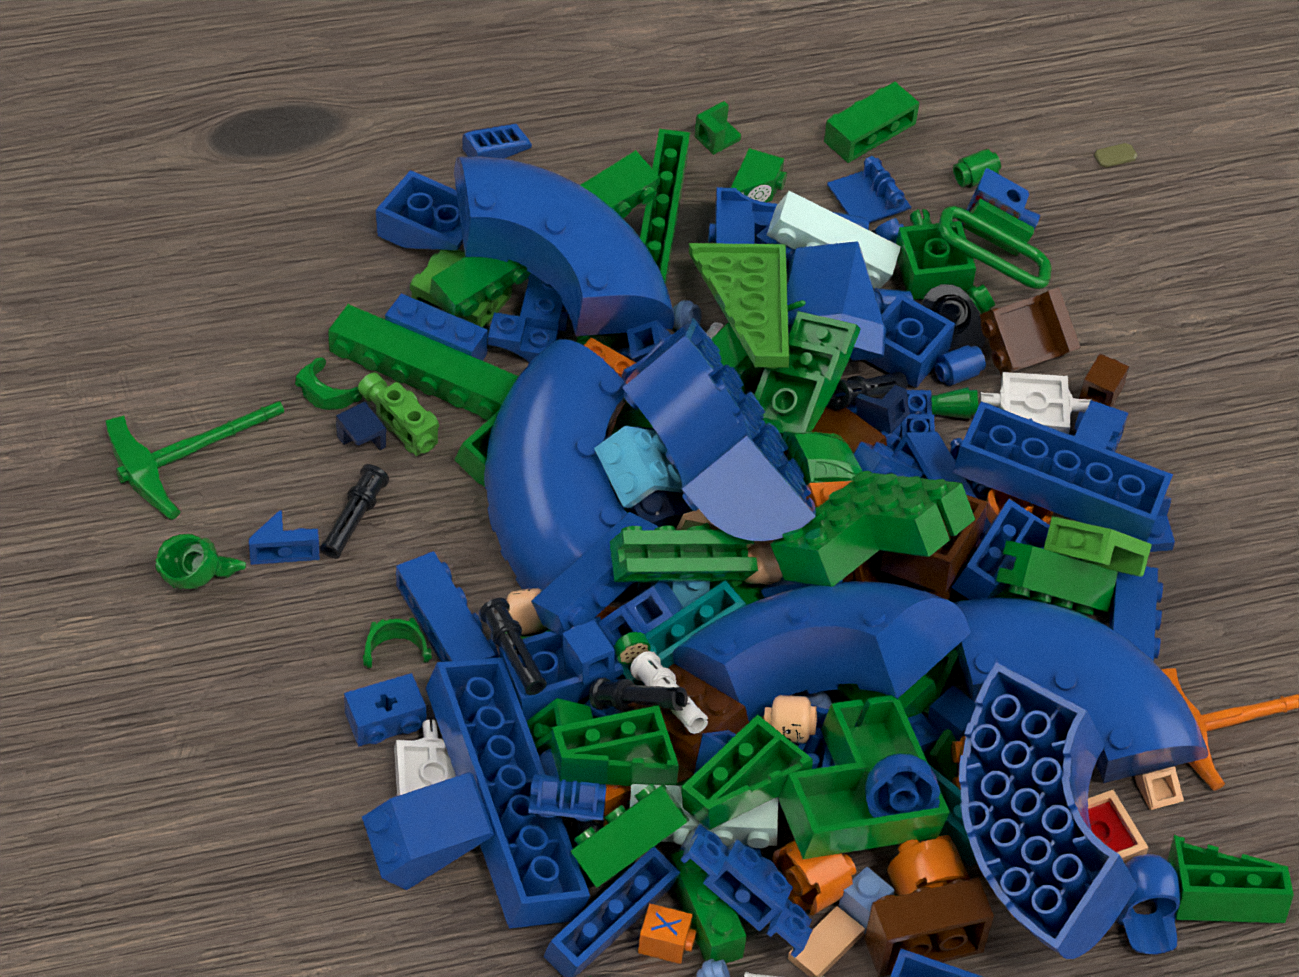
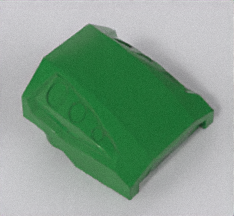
(821, 456)

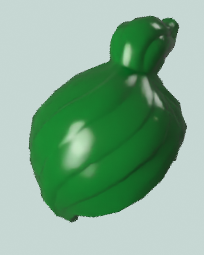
(192, 562)

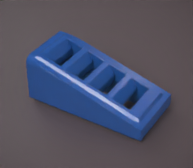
(480, 142)

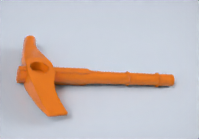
(1226, 718)

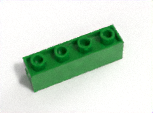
(680, 555)
(1058, 577)

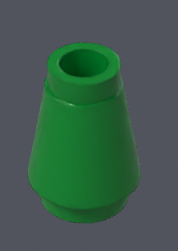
(956, 403)

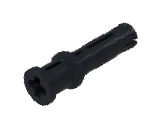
(858, 382)
(360, 499)
(530, 676)
(626, 695)

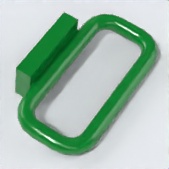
(1003, 232)

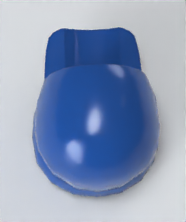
(1157, 880)

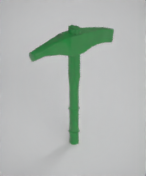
(141, 466)

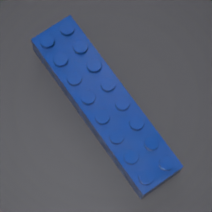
(490, 738)

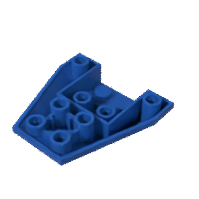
(838, 287)

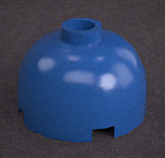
(901, 785)

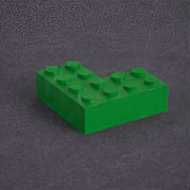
(869, 517)
(830, 804)

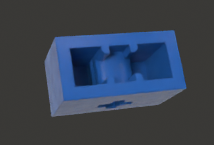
(385, 709)

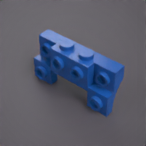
(738, 217)
(538, 323)
(748, 886)

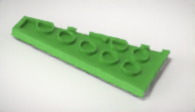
(752, 294)

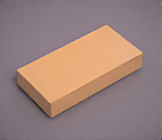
(828, 943)

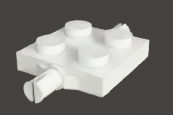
(1037, 397)
(422, 761)

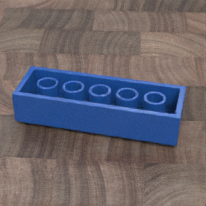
(1061, 472)

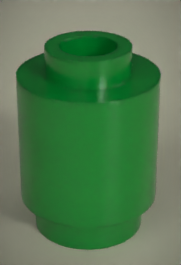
(971, 168)

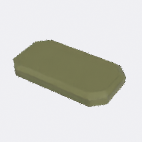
(1115, 155)

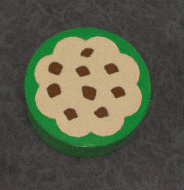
(631, 646)

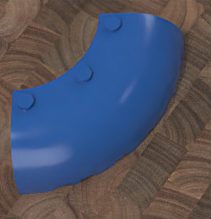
(563, 240)
(718, 439)
(541, 463)
(824, 638)
(1092, 666)
(1029, 816)

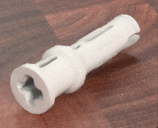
(656, 675)

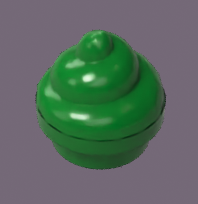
(981, 298)

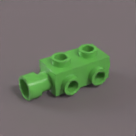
(409, 418)

